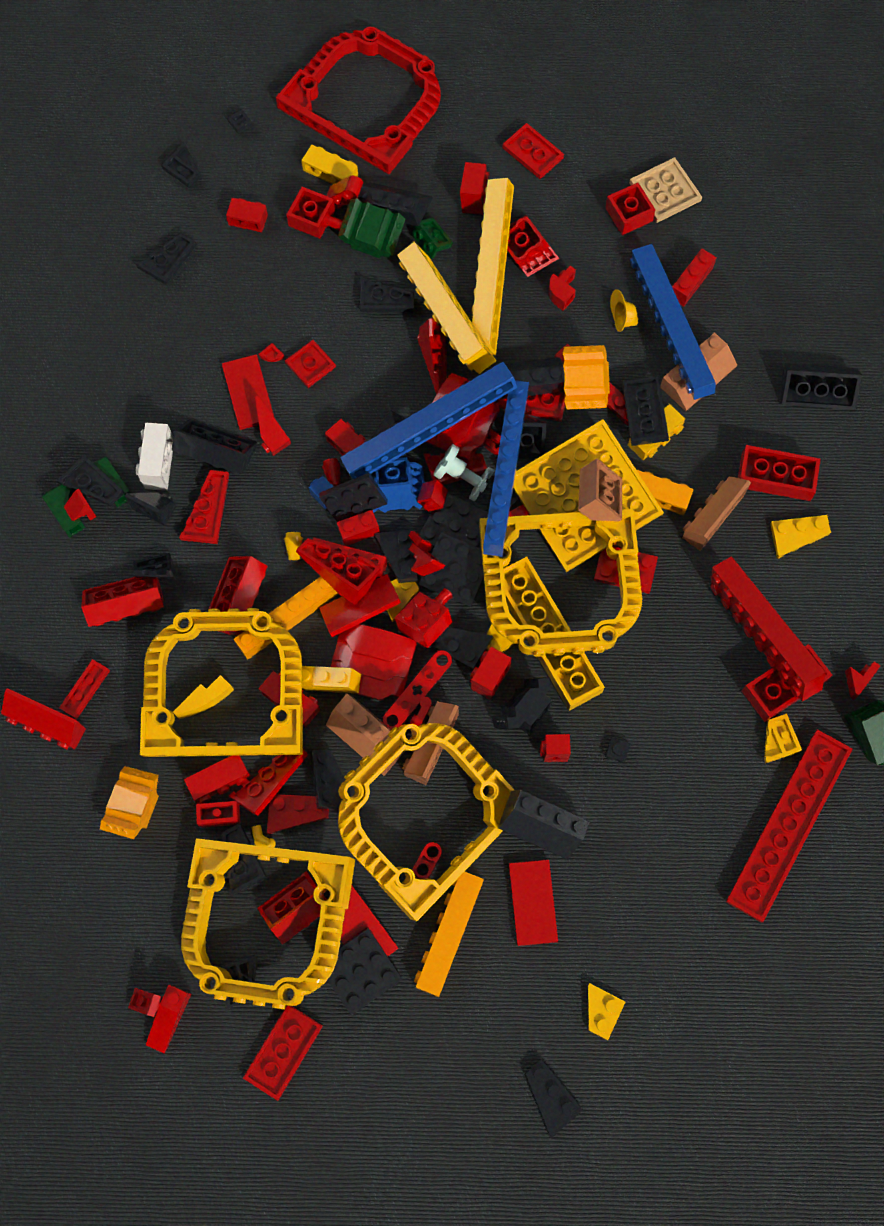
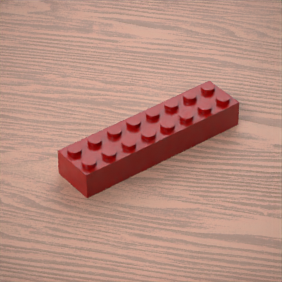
(767, 629)

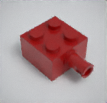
(312, 213)
(425, 617)

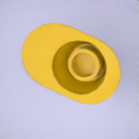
(622, 311)

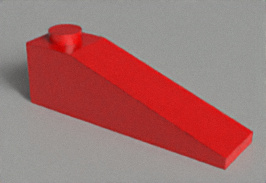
(434, 350)
(343, 572)

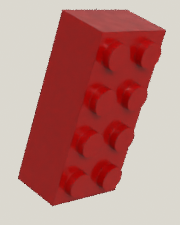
(779, 472)
(772, 695)

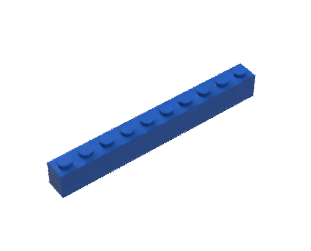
(673, 322)
(429, 421)
(505, 470)

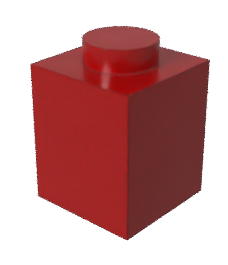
(432, 495)

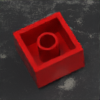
(473, 187)
(630, 208)
(491, 672)

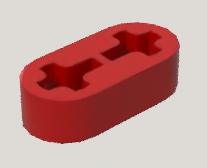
(494, 438)

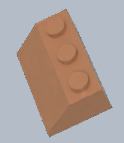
(600, 492)

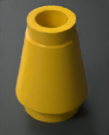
(292, 542)

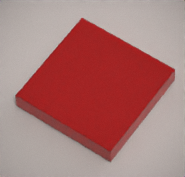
(310, 363)

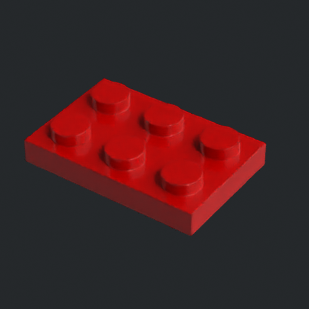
(533, 151)
(608, 571)

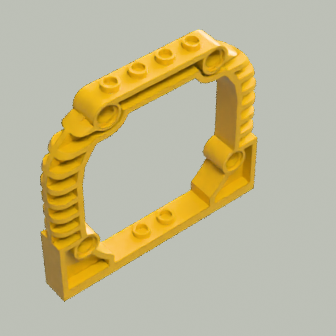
(614, 533)
(280, 739)
(214, 859)
(418, 895)

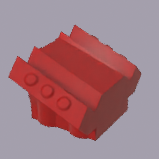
(529, 246)

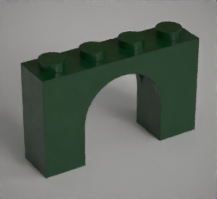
(59, 496)

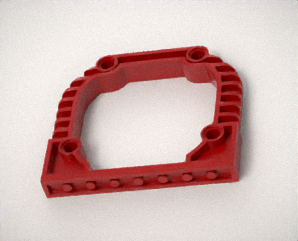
(383, 150)

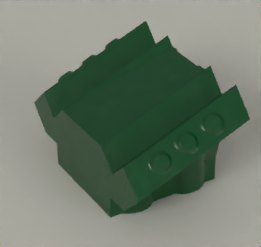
(371, 229)

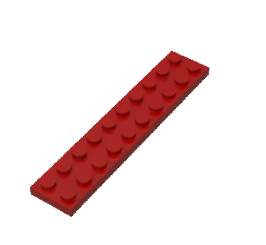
(789, 826)

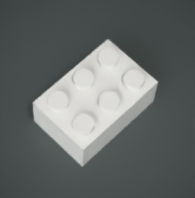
(155, 456)

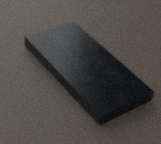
(645, 411)

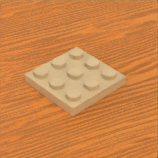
(668, 189)

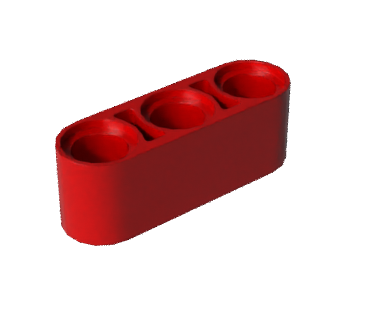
(345, 190)
(425, 860)

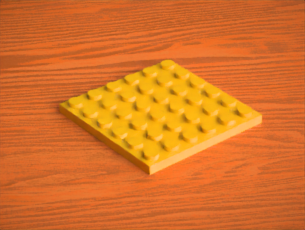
(552, 487)

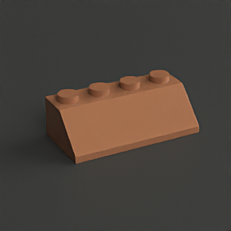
(719, 360)
(715, 512)
(358, 727)
(424, 759)

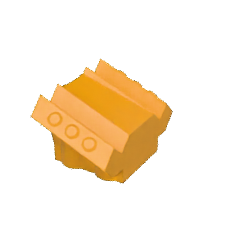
(586, 377)
(130, 803)

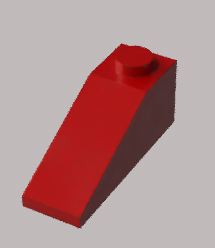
(272, 434)
(167, 1018)

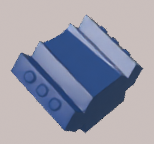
(400, 484)

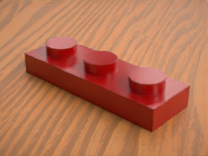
(84, 689)

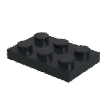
(353, 497)

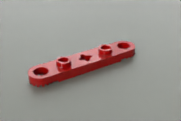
(426, 679)

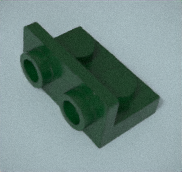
(431, 237)

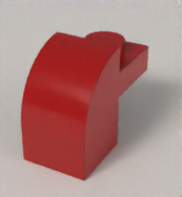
(559, 290)

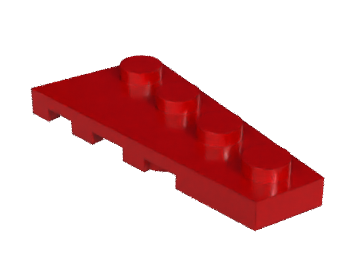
(208, 510)
(262, 788)

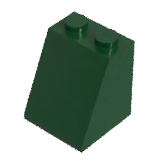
(868, 728)

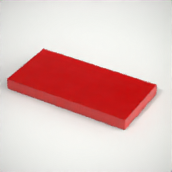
(244, 384)
(545, 405)
(343, 614)
(533, 903)
(358, 918)
(282, 1052)

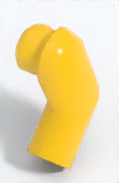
(261, 840)

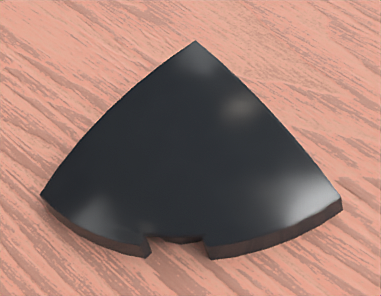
(242, 970)

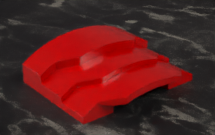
(469, 432)
(378, 656)

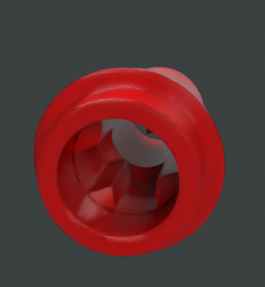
(332, 471)

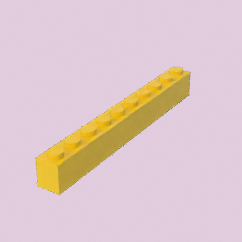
(492, 260)

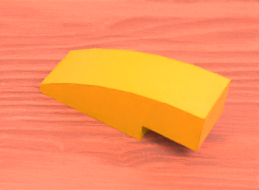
(203, 698)

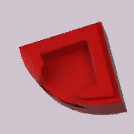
(271, 354)
(420, 542)

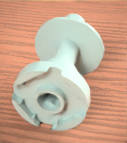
(457, 468)

